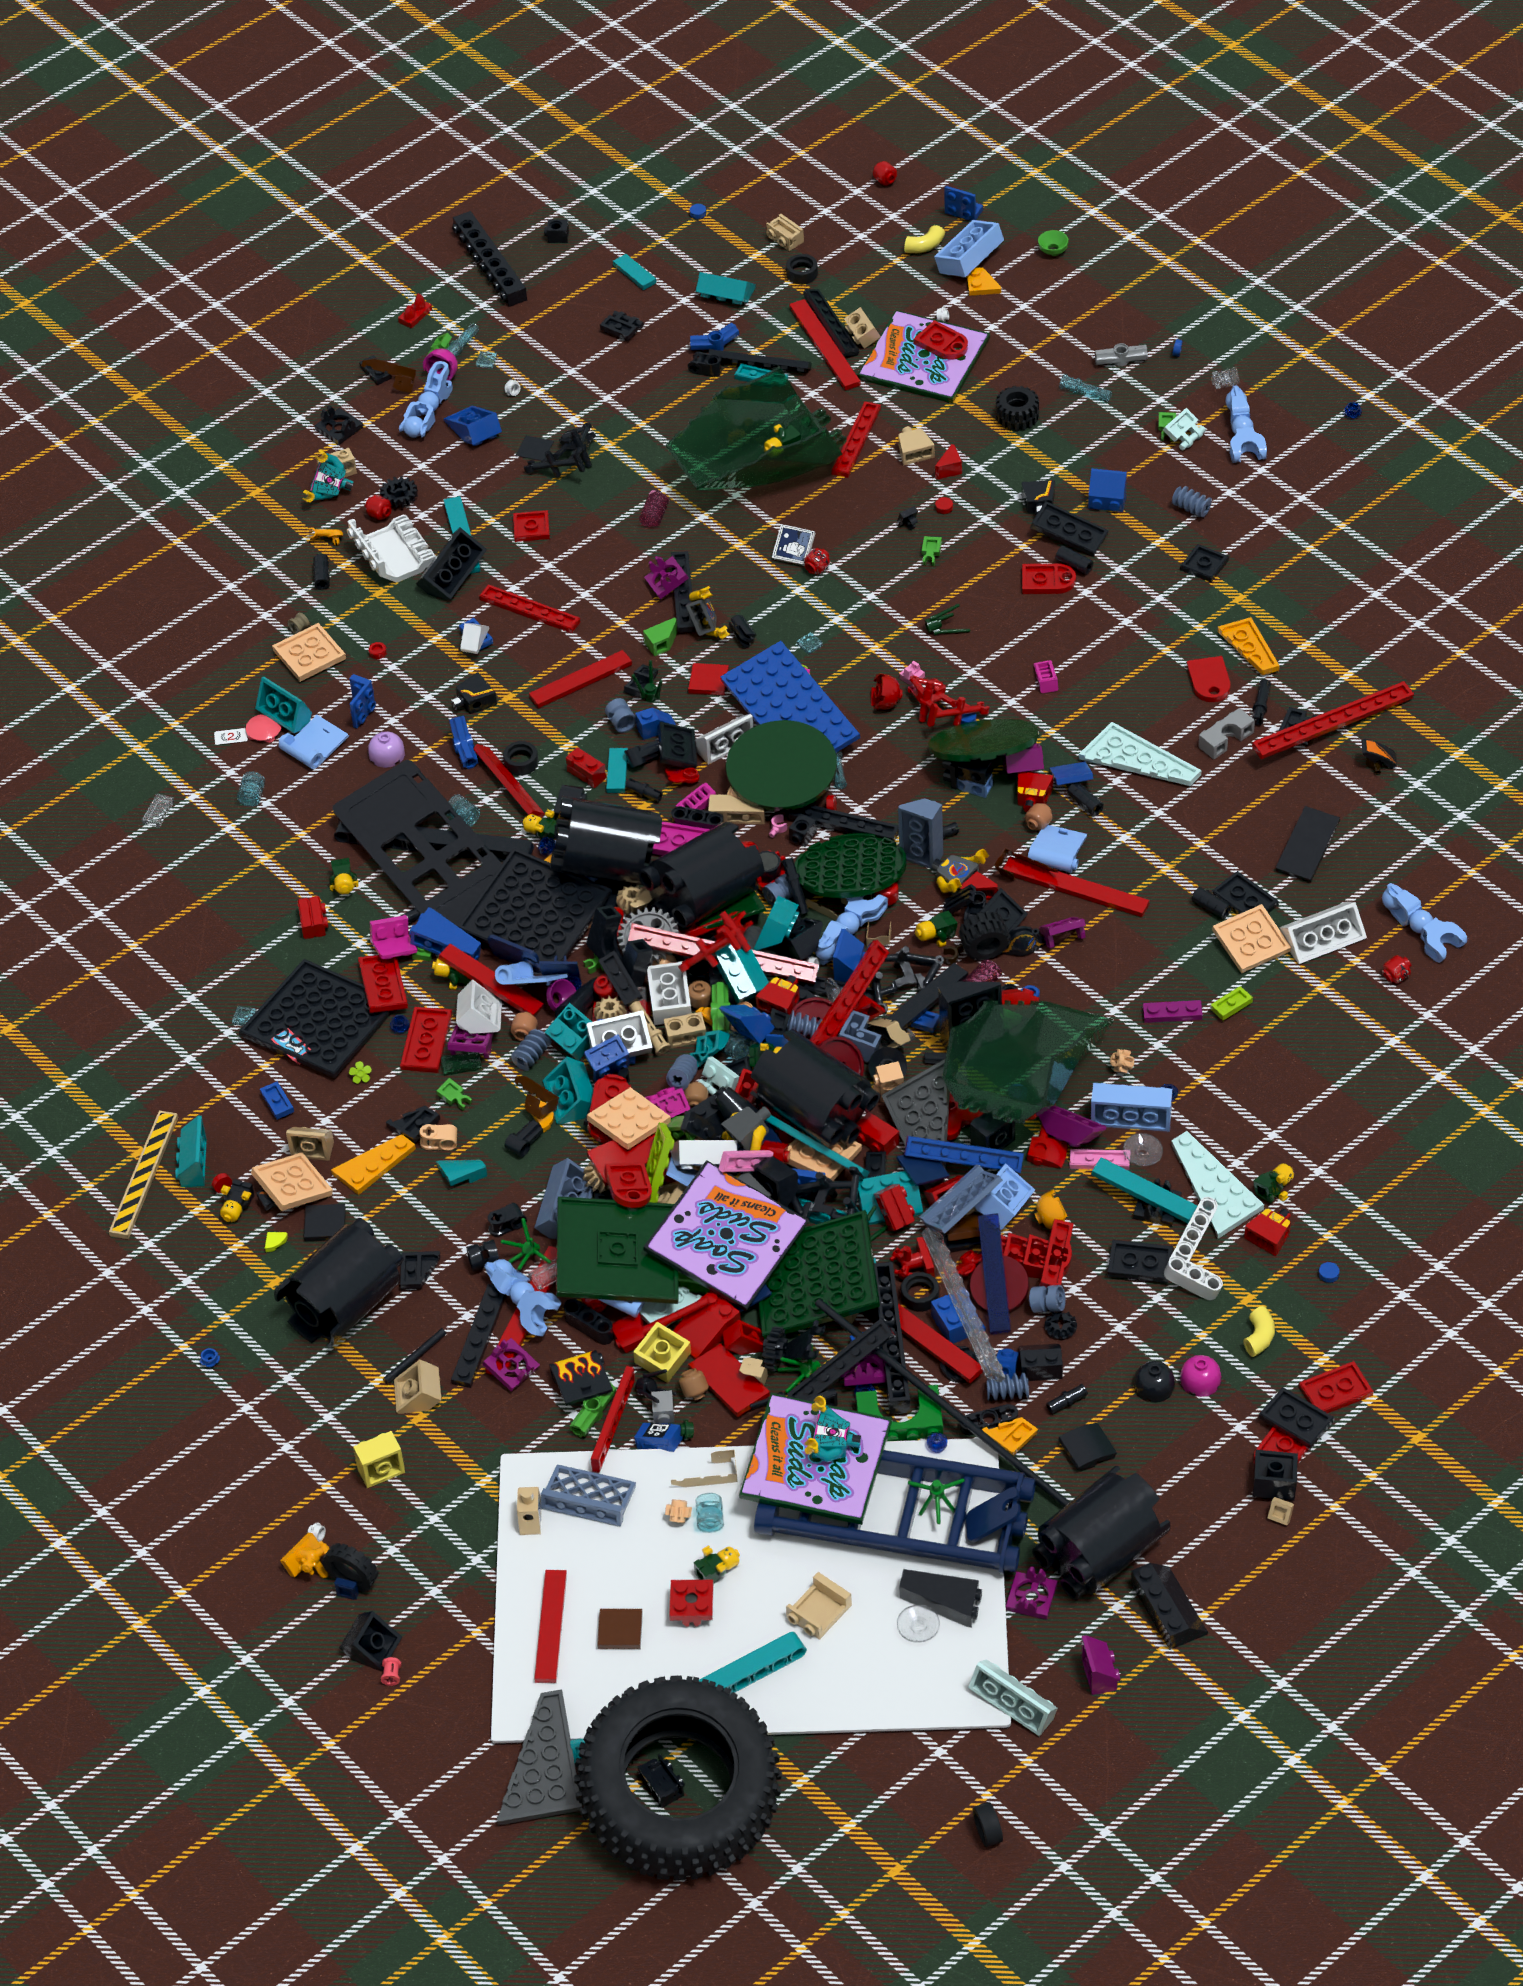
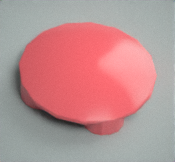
(262, 728)

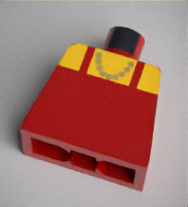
(1033, 789)
(779, 994)
(1269, 1230)

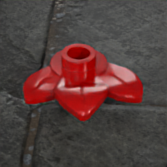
(681, 775)
(968, 1262)

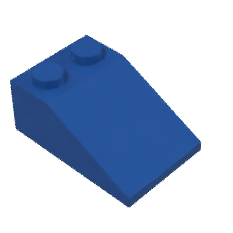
(474, 424)

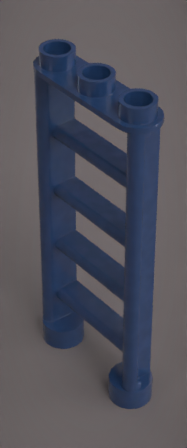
(918, 1470)

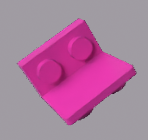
(391, 937)
(670, 1101)

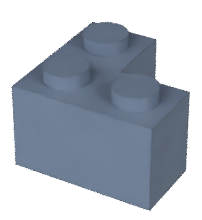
(856, 1031)

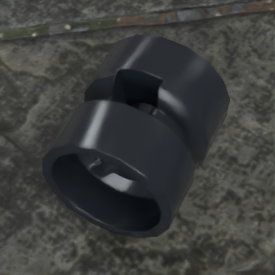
(475, 1254)

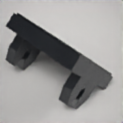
(349, 425)
(1151, 1214)

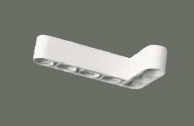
(1182, 1263)

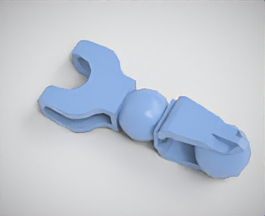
(435, 391)
(1242, 426)
(856, 914)
(1433, 932)
(529, 1302)

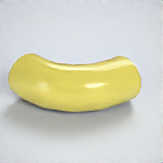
(926, 242)
(1263, 1331)

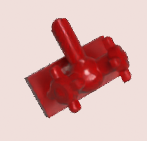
(916, 1260)

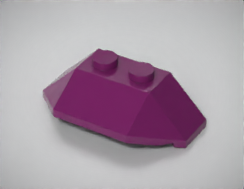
(1070, 1126)

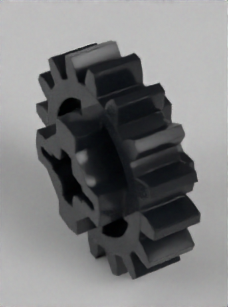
(397, 491)
(774, 1348)

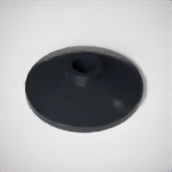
(886, 1055)

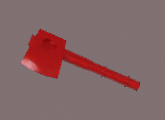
(1046, 1150)
(631, 1330)

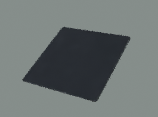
(534, 448)

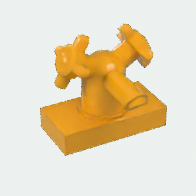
(305, 1556)

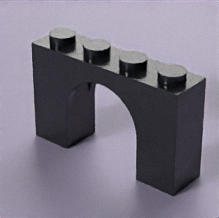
(603, 940)

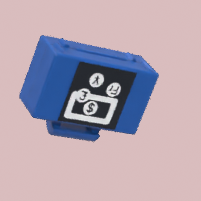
(658, 1436)

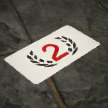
(230, 736)

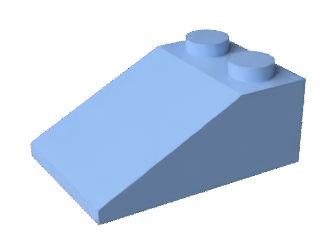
(1006, 1197)

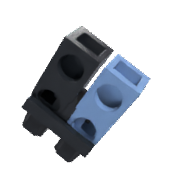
(970, 776)

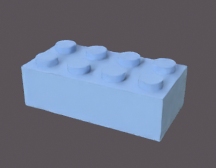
(969, 248)
(1132, 1107)

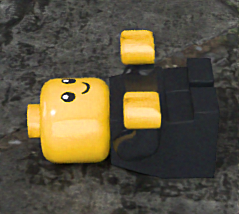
(236, 1199)

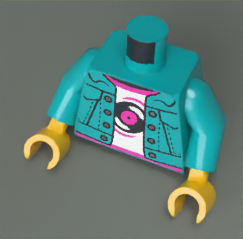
(328, 478)
(830, 1435)

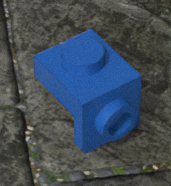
(1008, 1359)

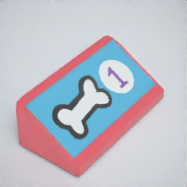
(286, 1044)

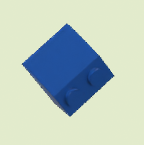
(1107, 490)
(846, 955)
(748, 1021)
(948, 1320)

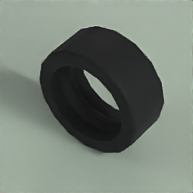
(798, 261)
(520, 768)
(917, 1279)
(987, 1824)

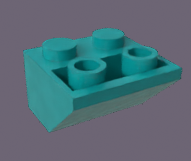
(570, 1031)

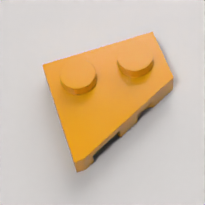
(982, 283)
(1012, 1434)

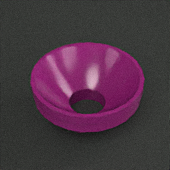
(562, 988)

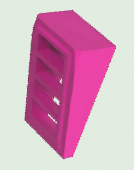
(1046, 678)
(703, 792)

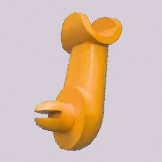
(330, 533)

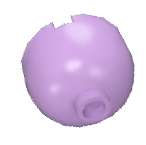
(386, 749)

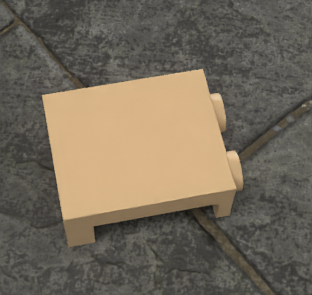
(819, 1606)

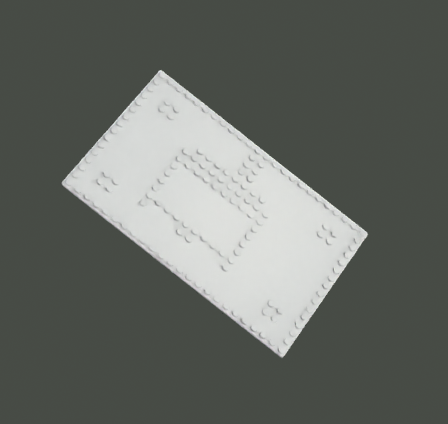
(848, 1681)

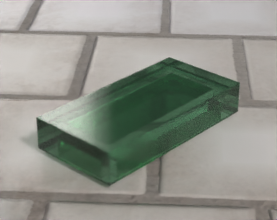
(461, 1063)

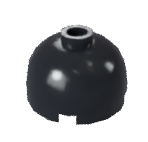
(1154, 1381)

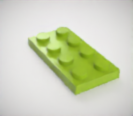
(658, 1159)

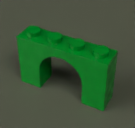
(924, 1423)

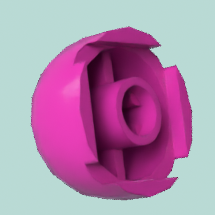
(441, 355)
(1200, 1375)

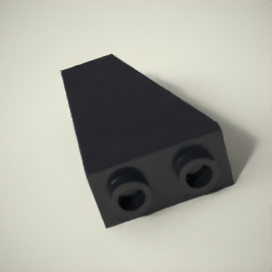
(946, 1595)

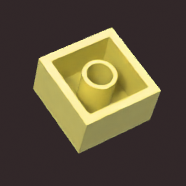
(661, 1351)
(379, 1459)

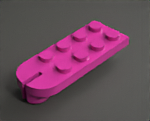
(674, 836)

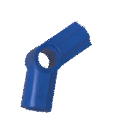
(714, 340)
(463, 742)

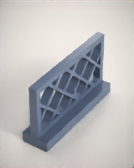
(960, 1199)
(583, 1505)

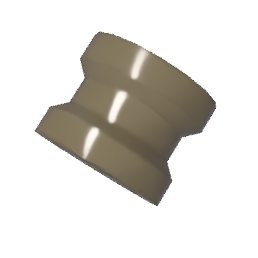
(298, 623)

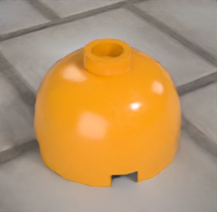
(1049, 1209)

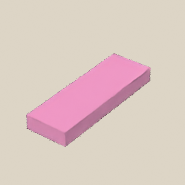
(1088, 1158)
(742, 1160)

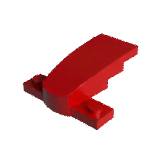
(615, 1153)
(1041, 1257)

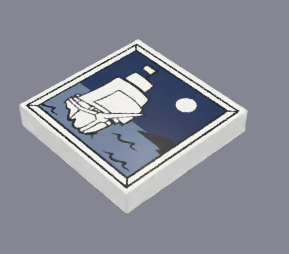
(793, 544)

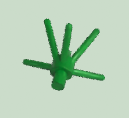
(528, 1248)
(805, 1369)
(936, 1492)

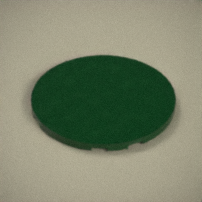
(983, 740)
(781, 765)
(850, 865)

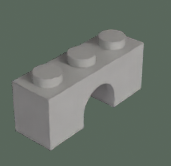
(1215, 740)

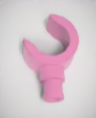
(777, 828)

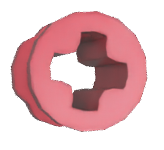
(390, 1671)

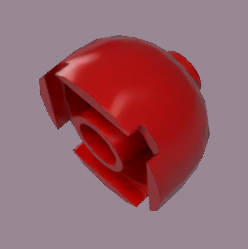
(886, 692)

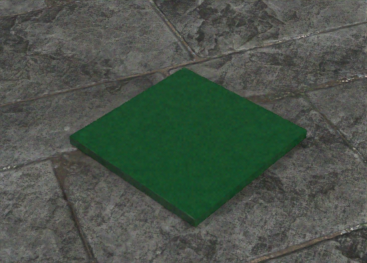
(604, 1253)

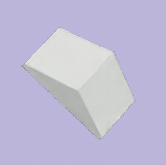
(473, 637)

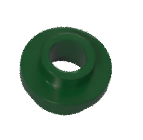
(687, 1430)

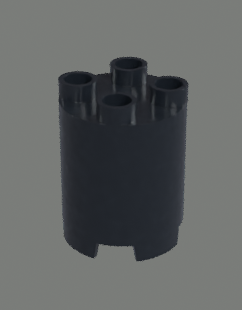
(604, 840)
(703, 875)
(813, 1090)
(340, 1283)
(1100, 1532)

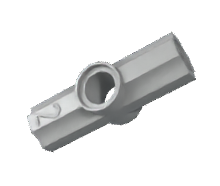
(1121, 354)

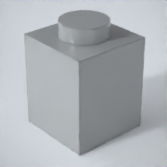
(663, 1411)

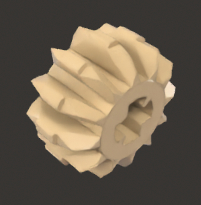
(627, 896)
(609, 1008)
(593, 1179)

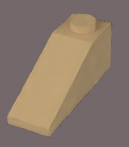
(736, 810)

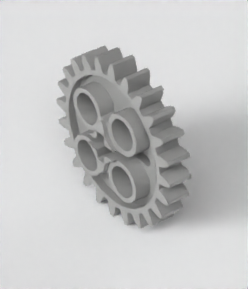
(648, 919)

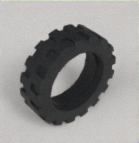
(341, 1554)

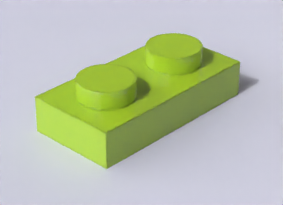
(1231, 1003)

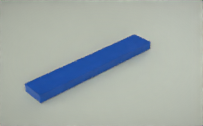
(962, 1153)

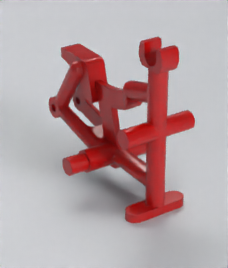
(935, 692)
(729, 933)

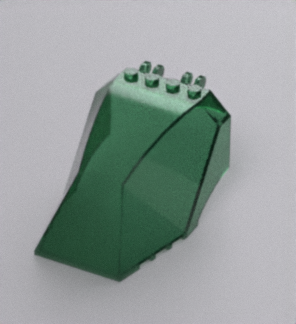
(728, 436)
(1018, 1056)

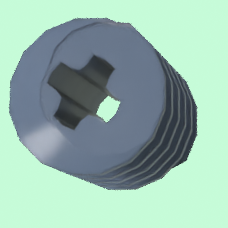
(1191, 501)
(803, 1024)
(530, 1049)
(682, 1072)
(1008, 1386)

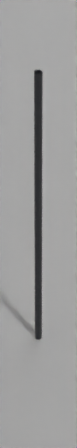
(946, 1406)

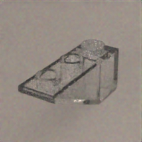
(1225, 377)

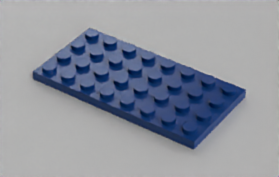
(779, 688)

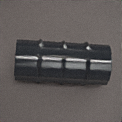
(1074, 560)
(321, 571)
(1085, 799)
(1211, 902)

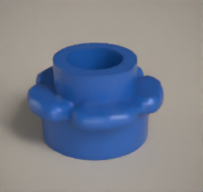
(211, 1354)

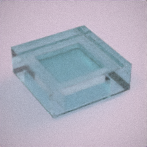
(486, 359)
(809, 643)
(242, 1015)

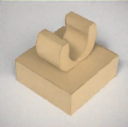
(1280, 1511)

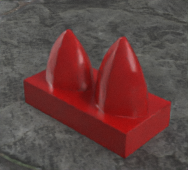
(415, 312)

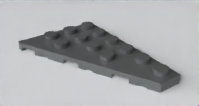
(921, 1107)
(545, 1767)

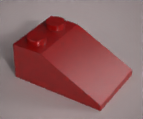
(706, 1326)

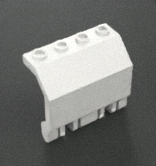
(393, 550)

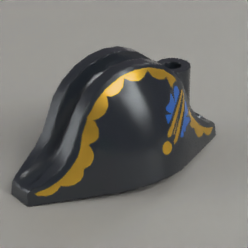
(1024, 941)

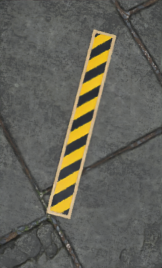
(143, 1175)

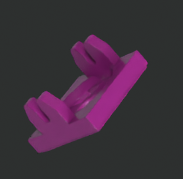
(660, 568)
(1062, 926)
(485, 1047)
(870, 1376)
(510, 1382)
(1030, 1607)

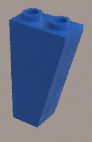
(436, 932)

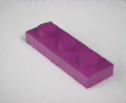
(1172, 1011)

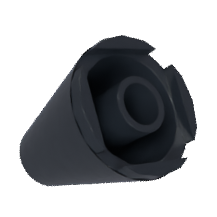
(731, 1102)

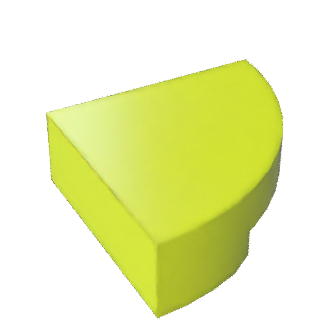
(274, 1240)

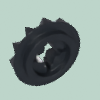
(1053, 1329)

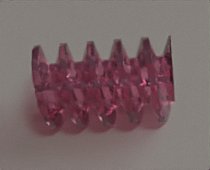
(654, 508)
(985, 972)

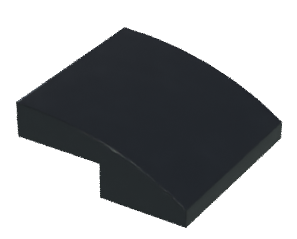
(1087, 1446)

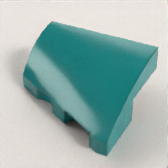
(709, 1045)
(462, 1170)

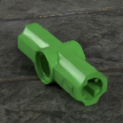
(719, 997)
(588, 1416)

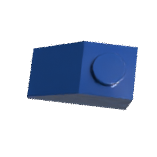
(648, 721)

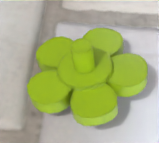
(360, 1072)

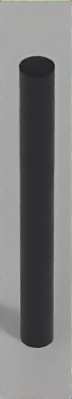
(414, 1356)

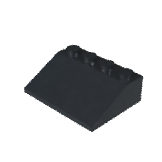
(961, 1001)

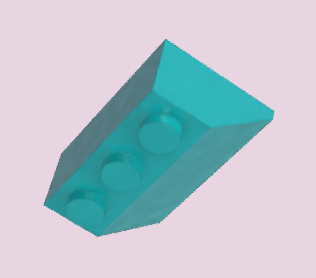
(724, 288)
(282, 706)
(778, 924)
(741, 972)
(573, 1087)
(192, 1154)
(874, 1184)

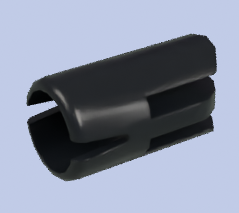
(742, 630)

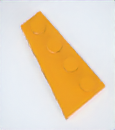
(1250, 644)
(370, 1166)

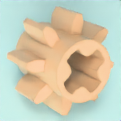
(1122, 1061)
(678, 1510)

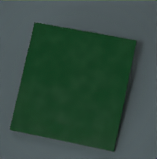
(750, 904)

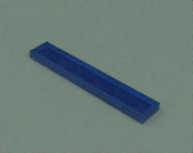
(994, 1273)

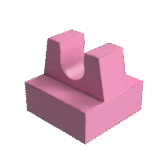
(912, 669)

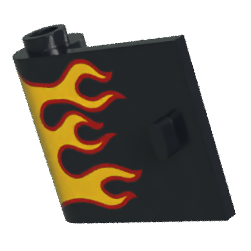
(581, 1377)

